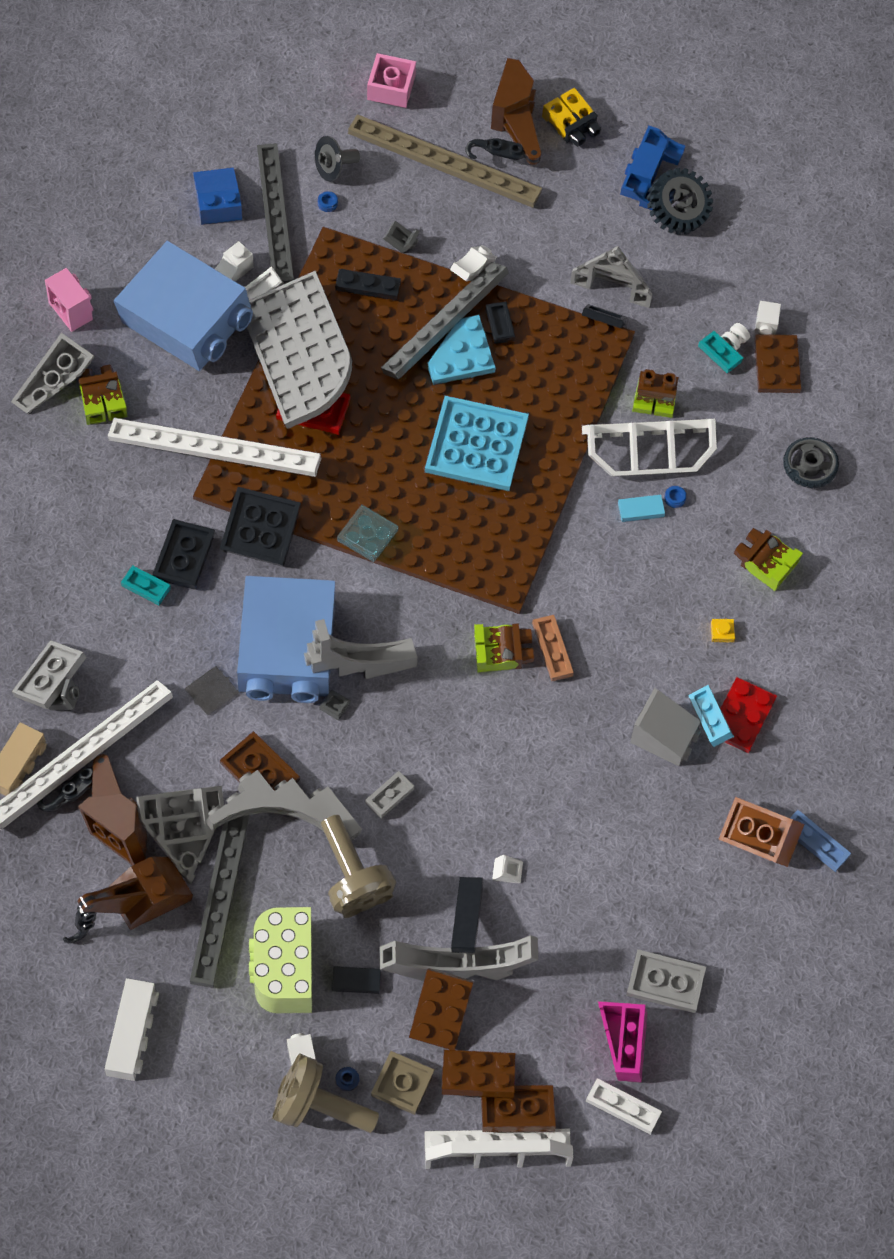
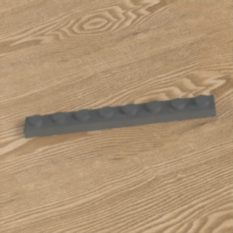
(275, 211)
(444, 320)
(219, 902)

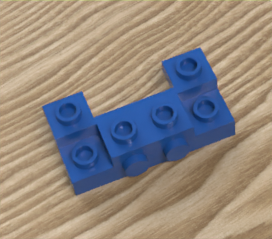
(646, 162)

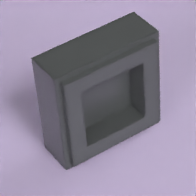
(335, 704)

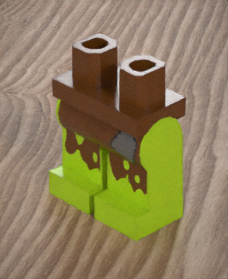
(657, 387)
(99, 388)
(767, 558)
(500, 647)

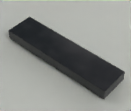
(467, 915)

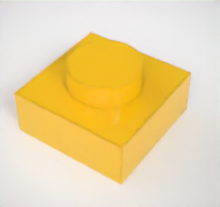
(722, 630)

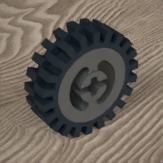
(682, 216)

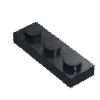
(368, 284)

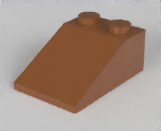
(761, 831)

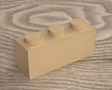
(19, 756)

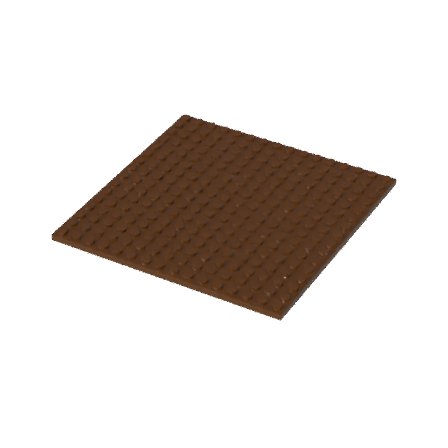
(448, 529)

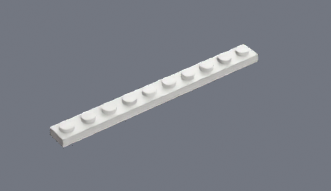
(214, 447)
(82, 752)

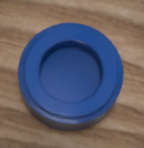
(327, 201)
(675, 496)

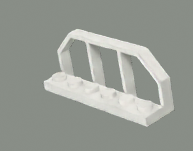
(657, 428)
(478, 1143)

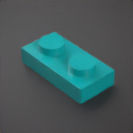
(720, 352)
(145, 585)

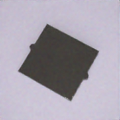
(211, 690)

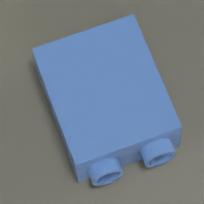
(184, 306)
(275, 636)

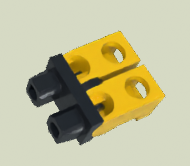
(572, 117)

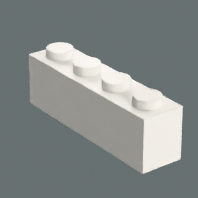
(130, 1030)

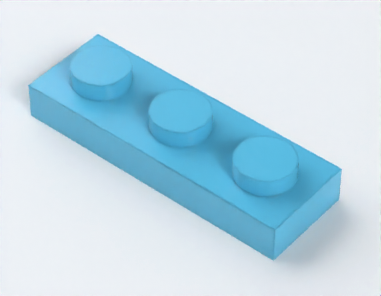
(710, 716)

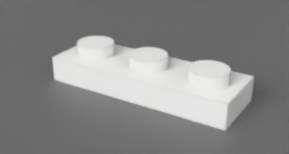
(623, 1106)

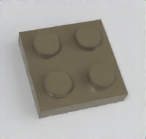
(402, 1082)

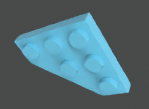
(462, 353)

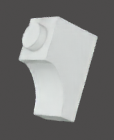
(235, 262)
(473, 262)

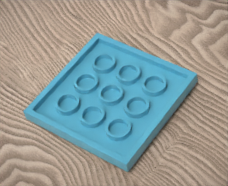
(476, 443)

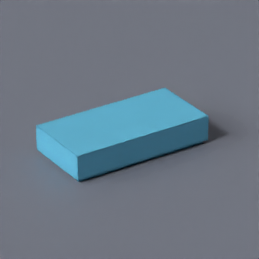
(641, 508)

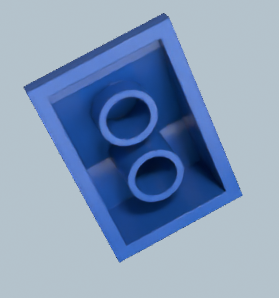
(218, 196)

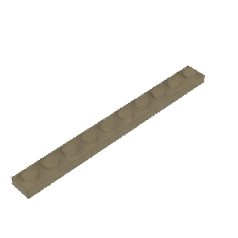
(445, 161)

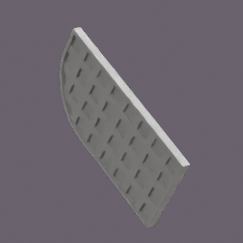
(300, 348)

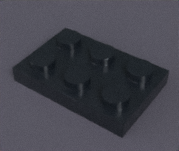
(183, 554)

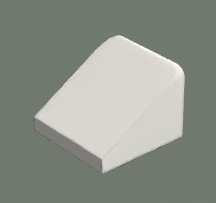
(507, 869)

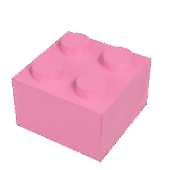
(391, 80)
(69, 299)

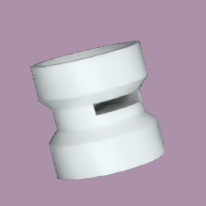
(737, 335)

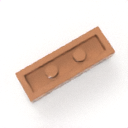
(552, 648)

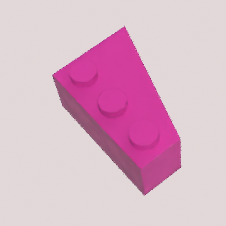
(626, 1037)

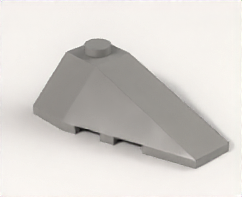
(56, 370)

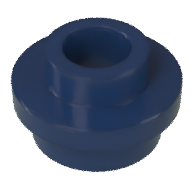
(347, 1086)

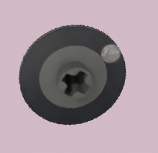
(330, 158)

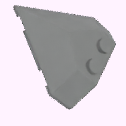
(615, 268)
(180, 824)

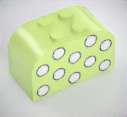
(282, 960)

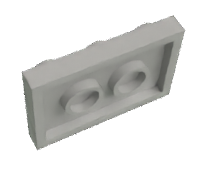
(48, 674)
(666, 981)

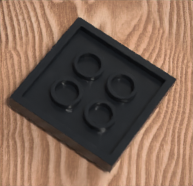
(260, 526)

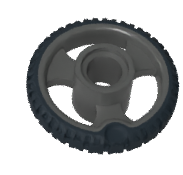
(814, 455)

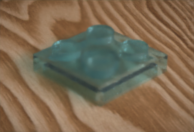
(367, 533)

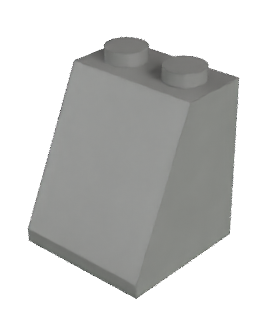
(665, 729)

